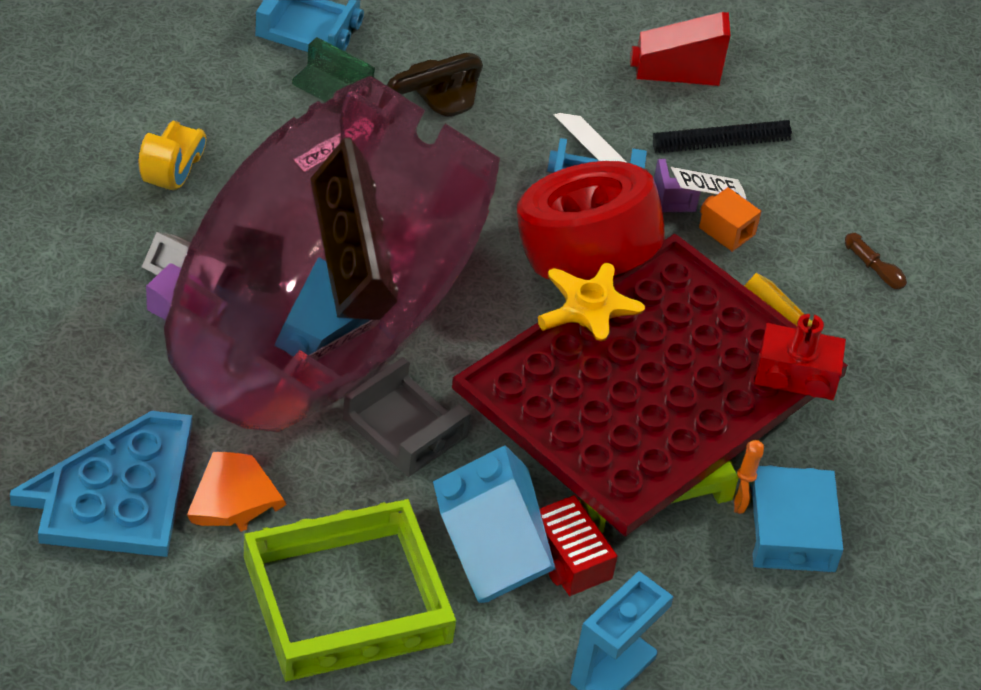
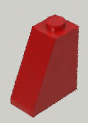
(684, 51)

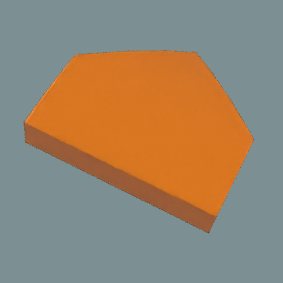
(233, 492)

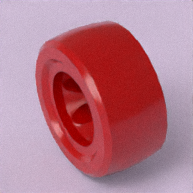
(591, 218)

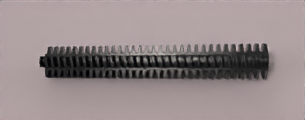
(722, 135)

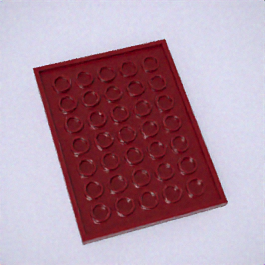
(651, 404)

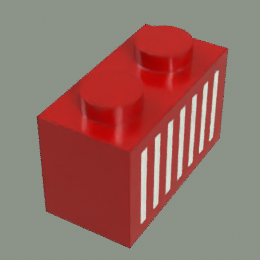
(577, 547)

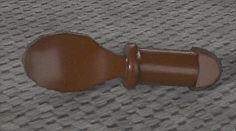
(887, 272)

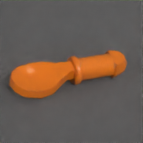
(747, 474)

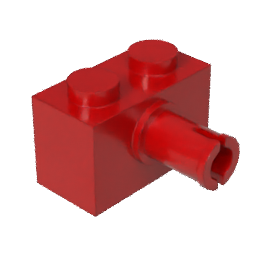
(801, 359)

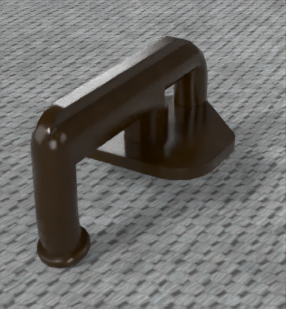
(443, 84)

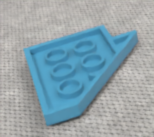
(116, 491)

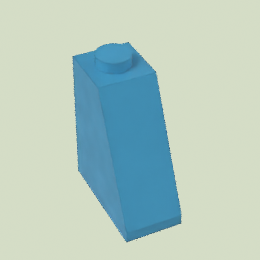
(314, 317)

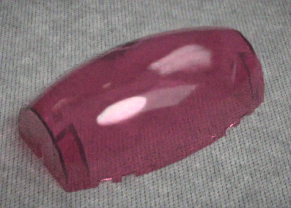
(267, 236)

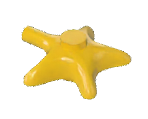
(589, 302)

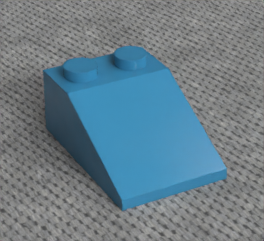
(495, 523)

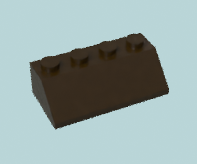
(353, 235)

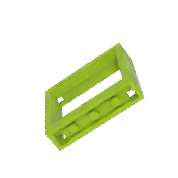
(362, 643)

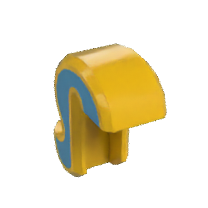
(169, 157)

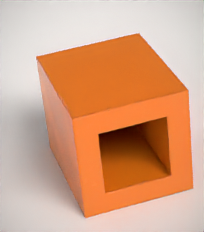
(729, 218)

